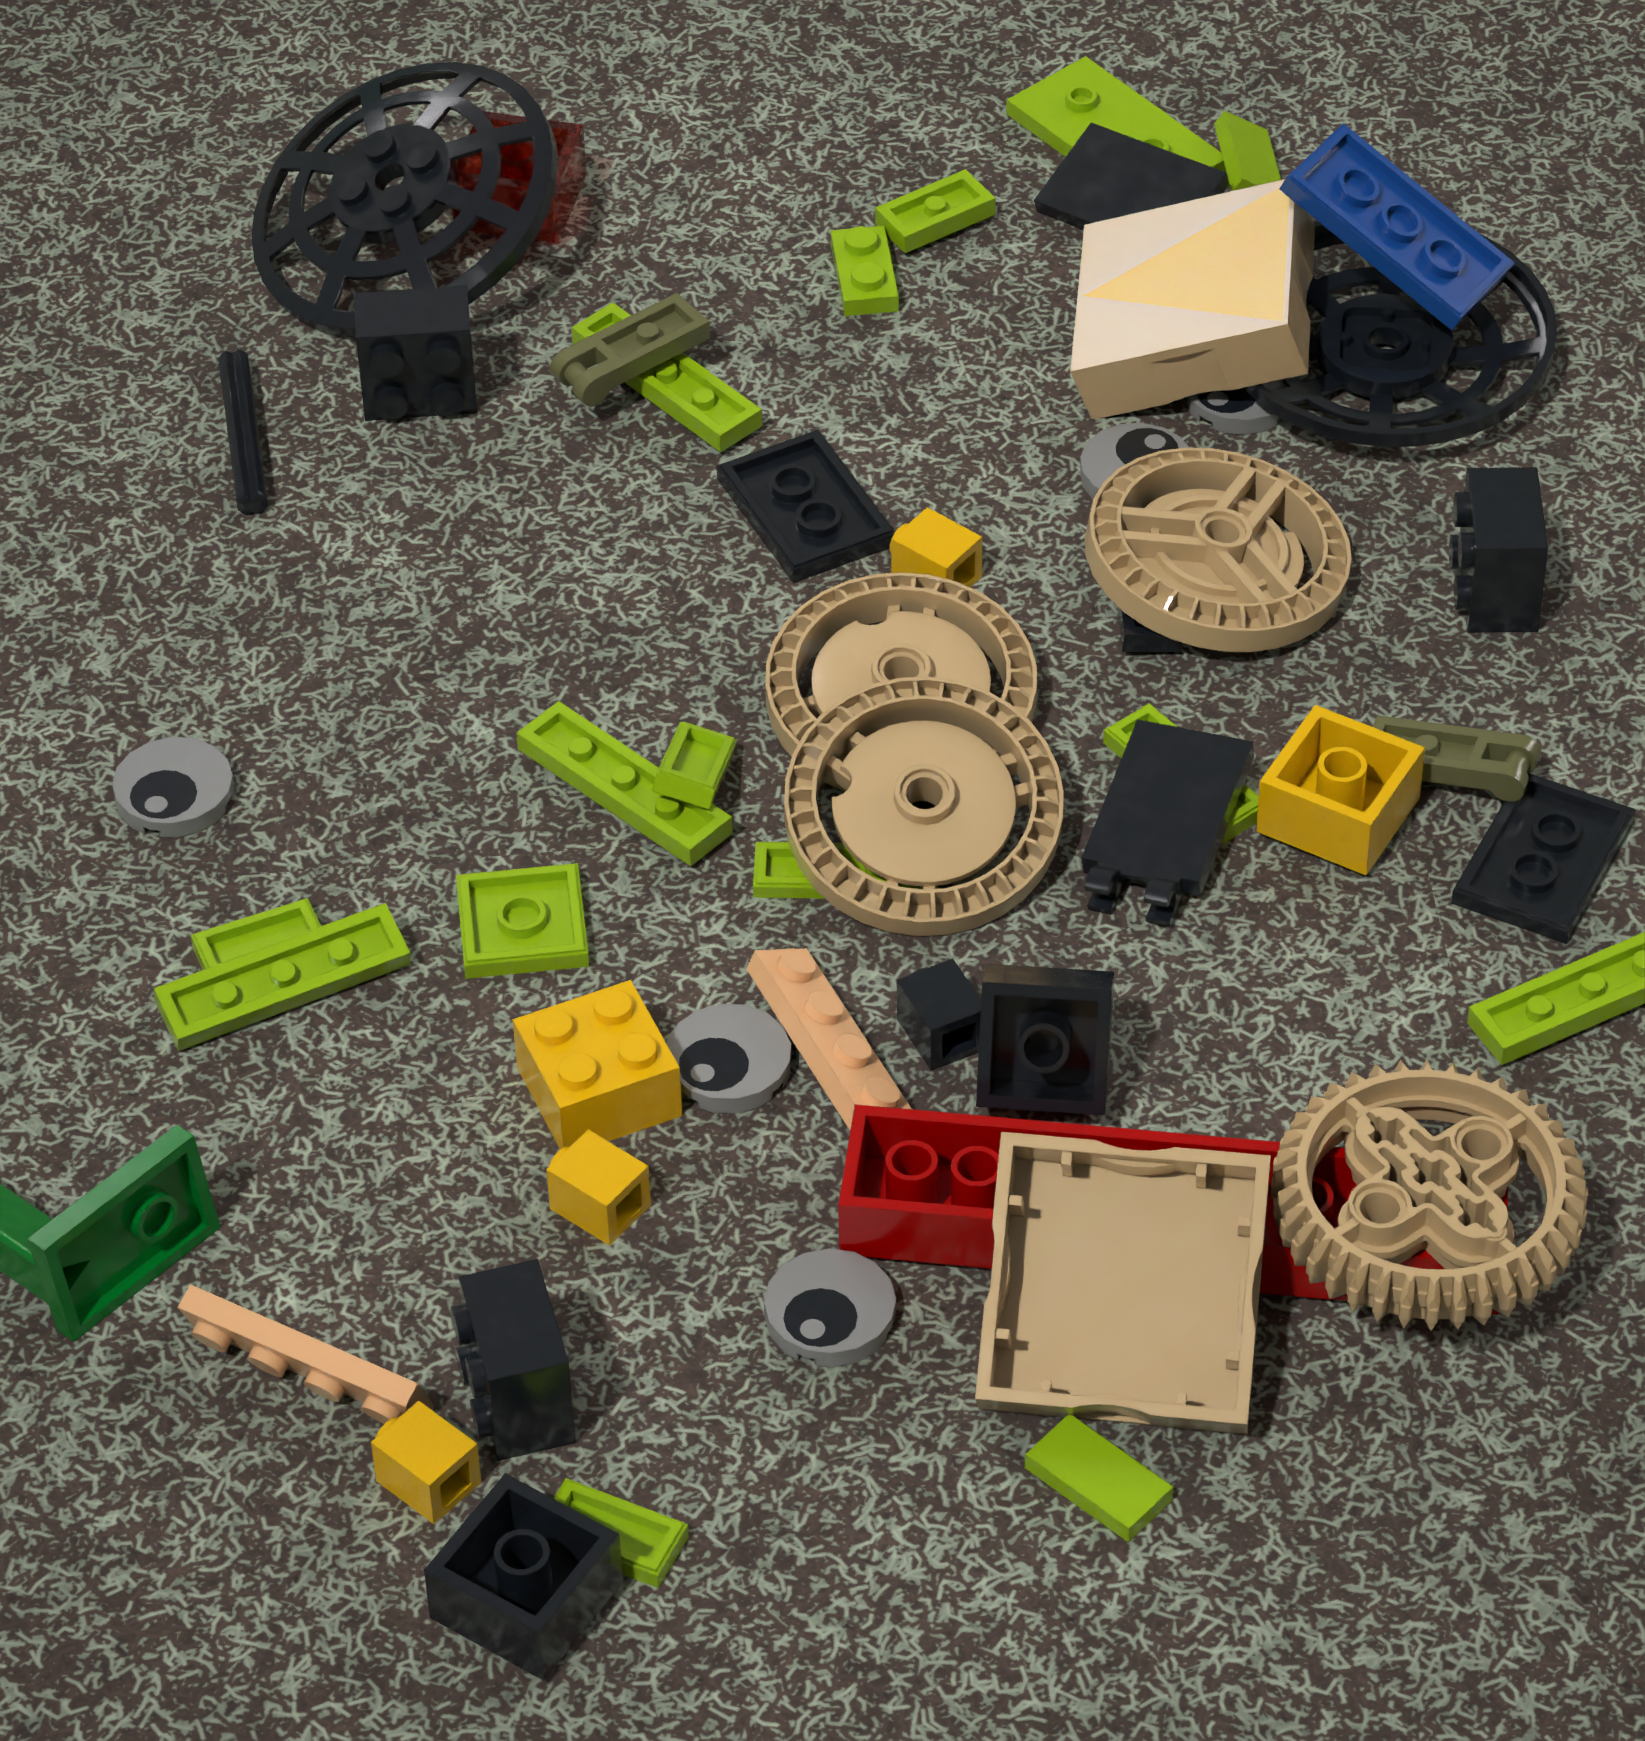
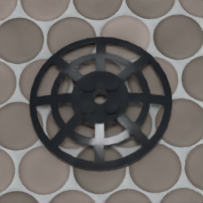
(404, 209)
(1411, 368)

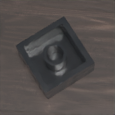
(415, 353)
(1499, 550)
(1045, 1039)
(513, 1360)
(524, 1576)

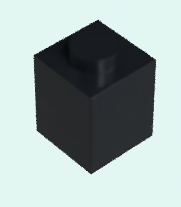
(940, 1013)

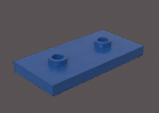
(1397, 226)

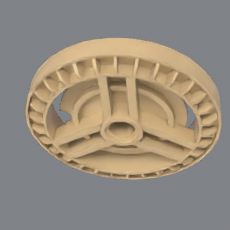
(1208, 556)
(927, 631)
(933, 750)

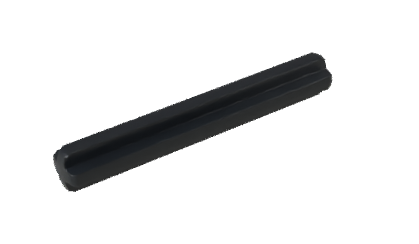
(243, 432)

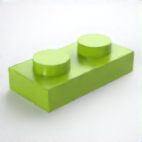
(935, 211)
(864, 270)

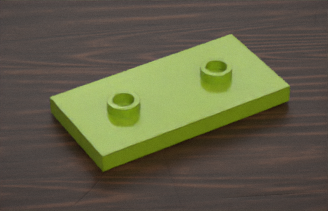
(1085, 93)

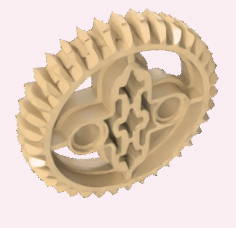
(1429, 1194)

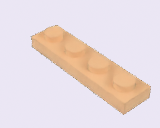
(823, 1031)
(279, 1347)

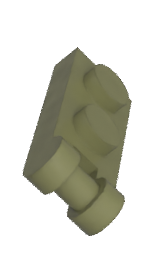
(629, 348)
(1470, 755)

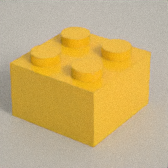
(1340, 789)
(598, 1065)

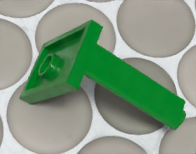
(111, 1236)

